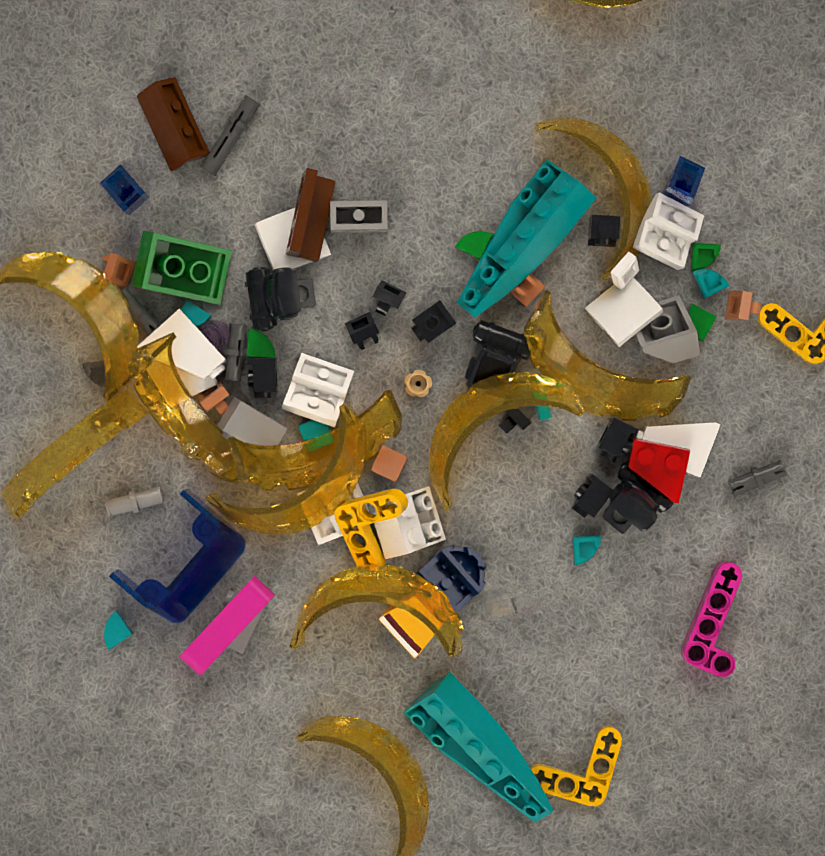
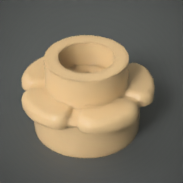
(423, 389)

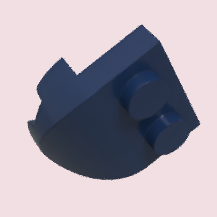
(456, 573)

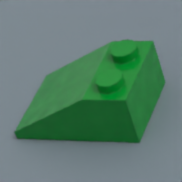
(181, 267)

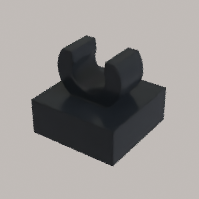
(388, 296)
(361, 329)
(514, 418)

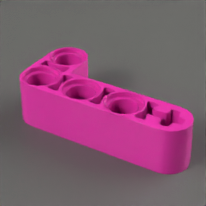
(717, 616)
(227, 625)

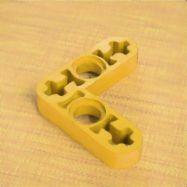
(806, 337)
(363, 518)
(591, 778)

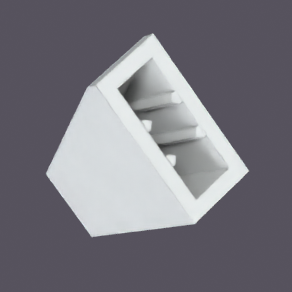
(190, 348)
(696, 437)

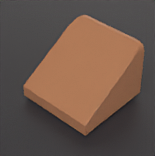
(389, 463)

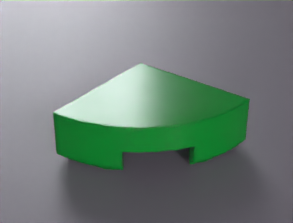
(474, 243)
(703, 255)
(701, 319)
(259, 345)

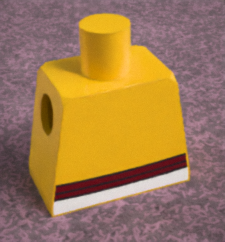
(407, 629)

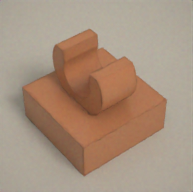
(118, 269)
(527, 290)
(741, 305)
(215, 398)

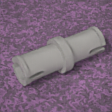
(134, 501)

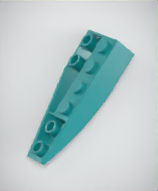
(526, 236)
(478, 744)

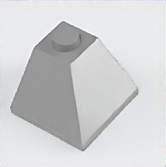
(670, 334)

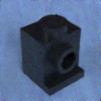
(603, 230)
(443, 318)
(263, 376)
(616, 439)
(591, 497)

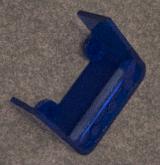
(219, 552)

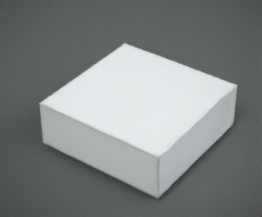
(625, 270)

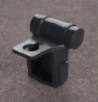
(276, 296)
(498, 352)
(635, 501)

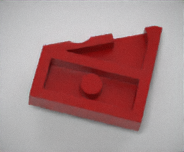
(660, 466)

